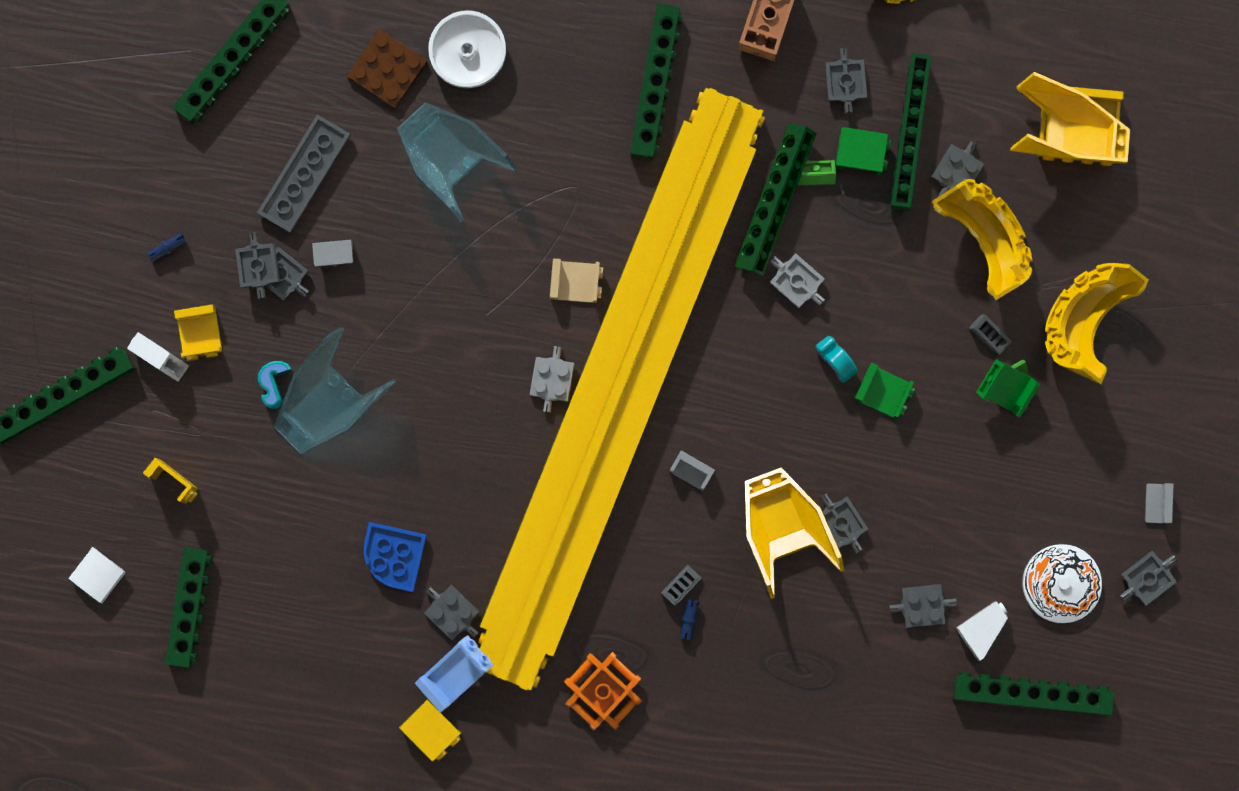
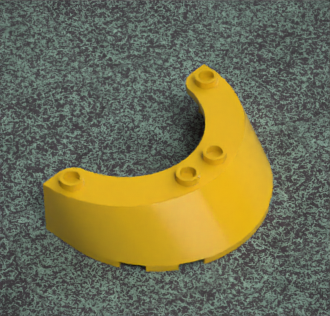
(995, 230)
(1080, 311)

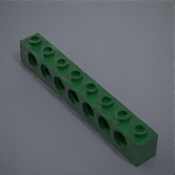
(663, 14)
(221, 59)
(910, 132)
(775, 199)
(124, 366)
(1103, 702)

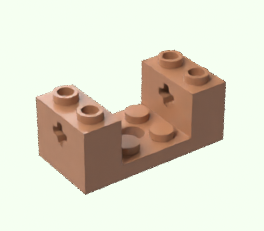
(764, 34)

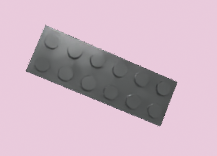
(303, 173)

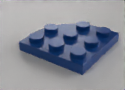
(394, 555)

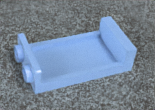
(454, 674)

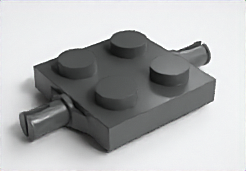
(846, 80)
(956, 167)
(257, 265)
(290, 275)
(843, 522)
(1148, 578)
(923, 605)
(452, 612)

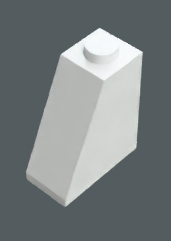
(158, 356)
(983, 628)

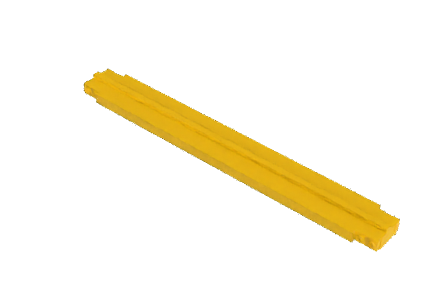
(618, 387)

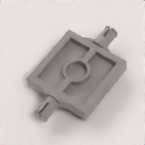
(797, 280)
(552, 379)

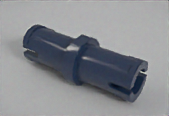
(167, 247)
(689, 619)

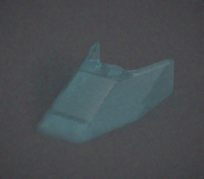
(446, 149)
(321, 400)

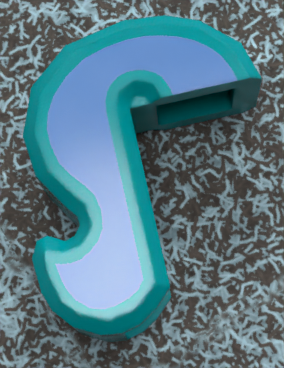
(836, 359)
(267, 381)

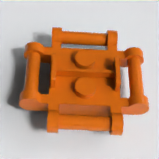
(603, 691)

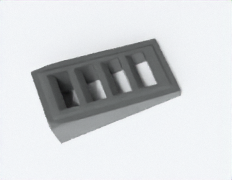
(986, 339)
(672, 599)

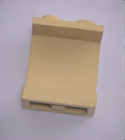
(575, 281)

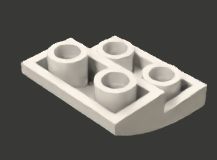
(97, 575)

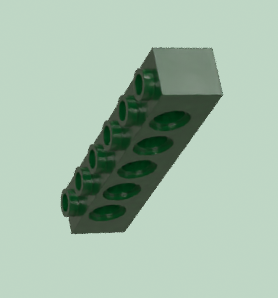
(183, 596)

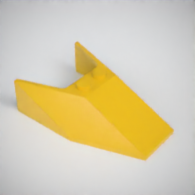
(1074, 124)
(783, 522)

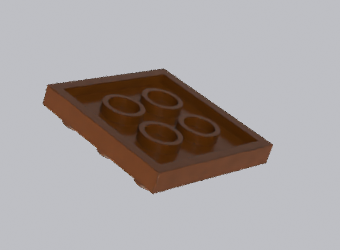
(387, 68)

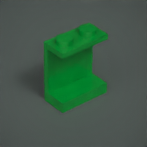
(862, 150)
(1008, 388)
(884, 391)

